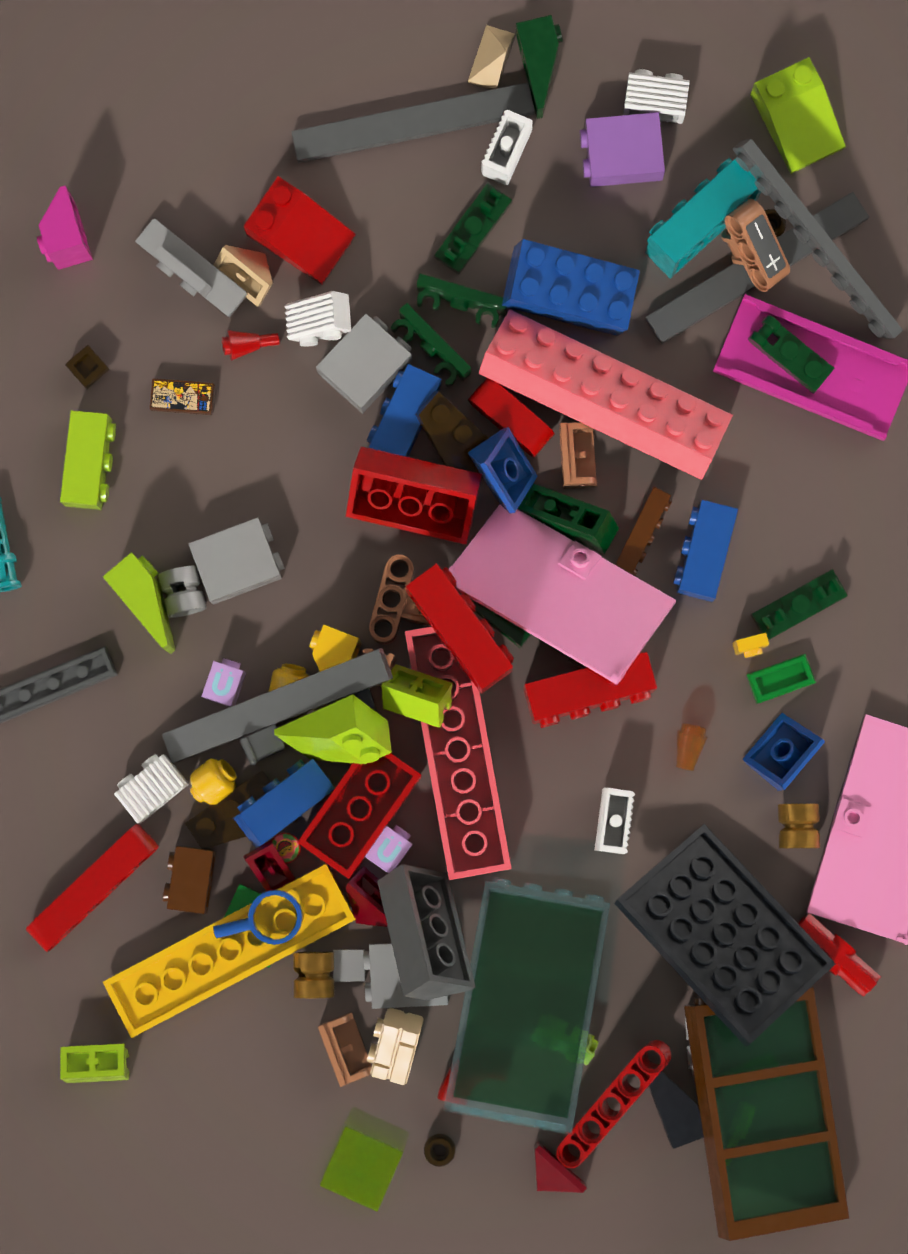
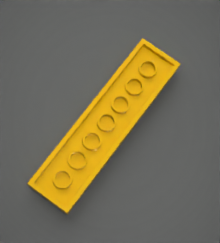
(208, 965)

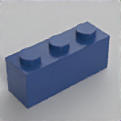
(399, 423)
(705, 550)
(283, 802)

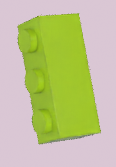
(87, 460)

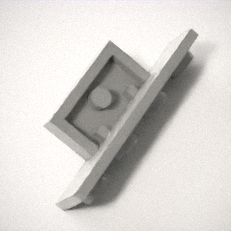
(191, 267)

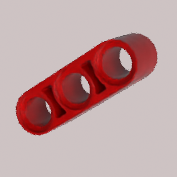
(507, 411)

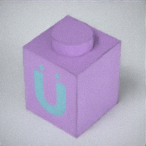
(224, 682)
(390, 848)

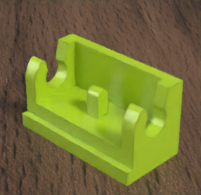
(417, 695)
(93, 1063)

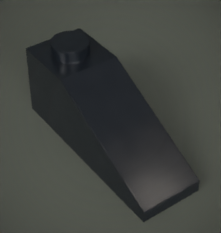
(677, 1112)

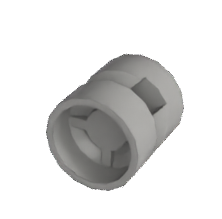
(182, 602)

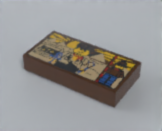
(182, 396)

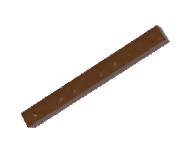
(641, 535)

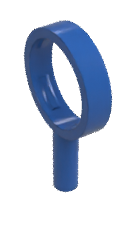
(249, 924)

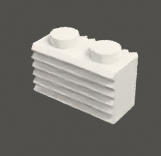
(656, 94)
(506, 147)
(318, 318)
(150, 788)
(614, 820)

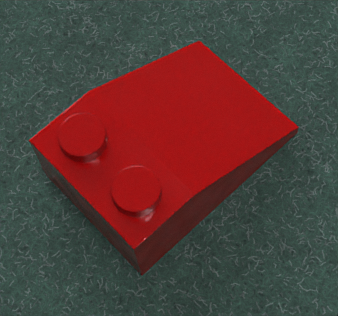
(298, 230)

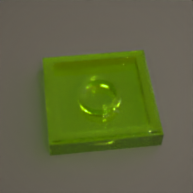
(361, 1168)

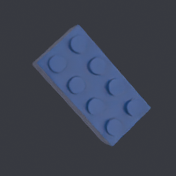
(570, 287)

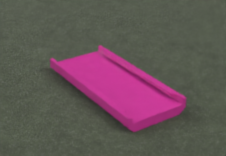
(858, 392)

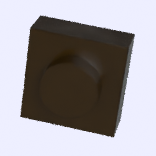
(87, 367)

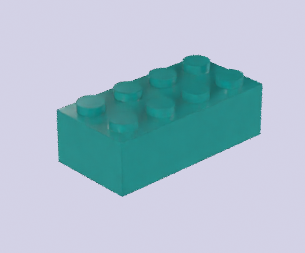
(701, 218)

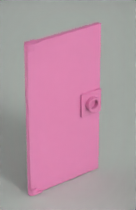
(560, 592)
(866, 852)

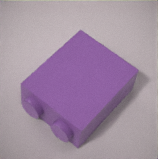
(623, 149)

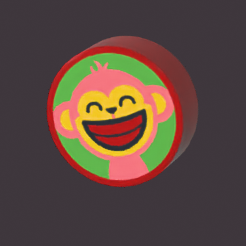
(287, 846)

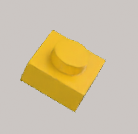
(751, 645)

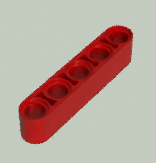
(92, 887)
(603, 1114)

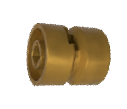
(799, 825)
(313, 974)

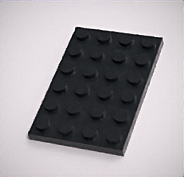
(724, 934)

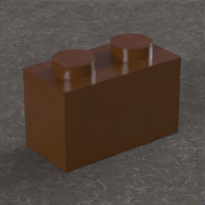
(190, 879)

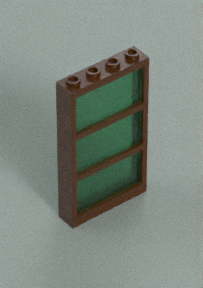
(767, 1123)

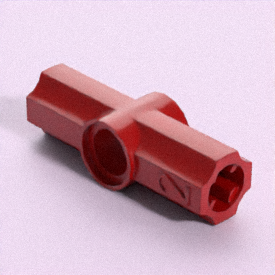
(847, 963)

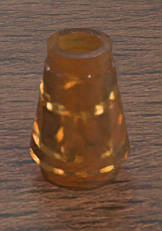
(689, 745)

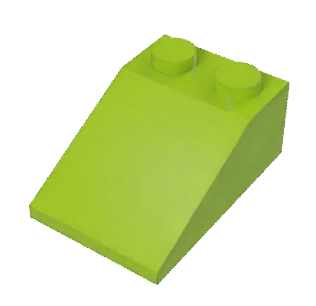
(798, 115)
(141, 592)
(339, 733)

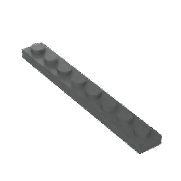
(810, 232)

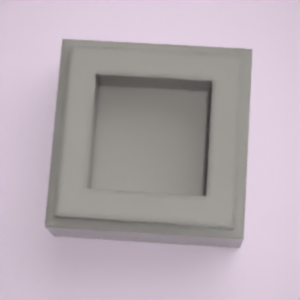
(348, 965)

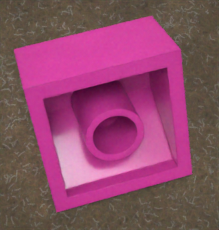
(63, 232)

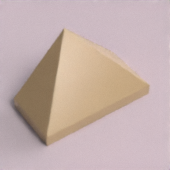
(491, 58)
(246, 269)

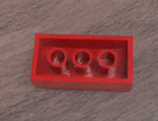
(413, 495)
(459, 628)
(584, 690)
(359, 812)

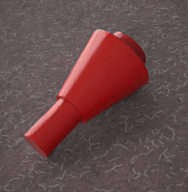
(242, 343)

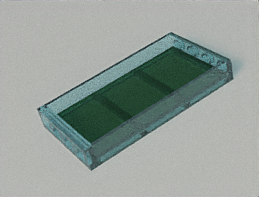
(531, 1006)

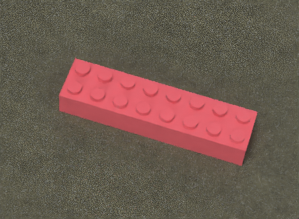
(605, 394)
(460, 766)

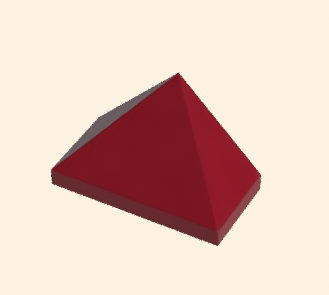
(269, 867)
(366, 899)
(552, 1175)

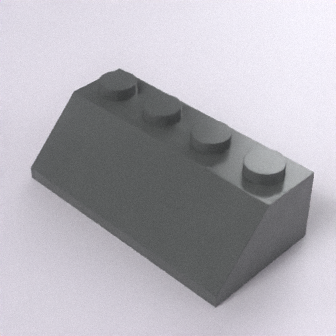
(425, 933)

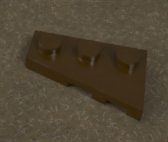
(450, 432)
(216, 823)

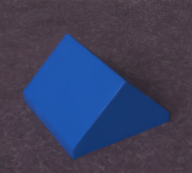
(504, 468)
(783, 751)

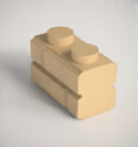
(396, 1045)

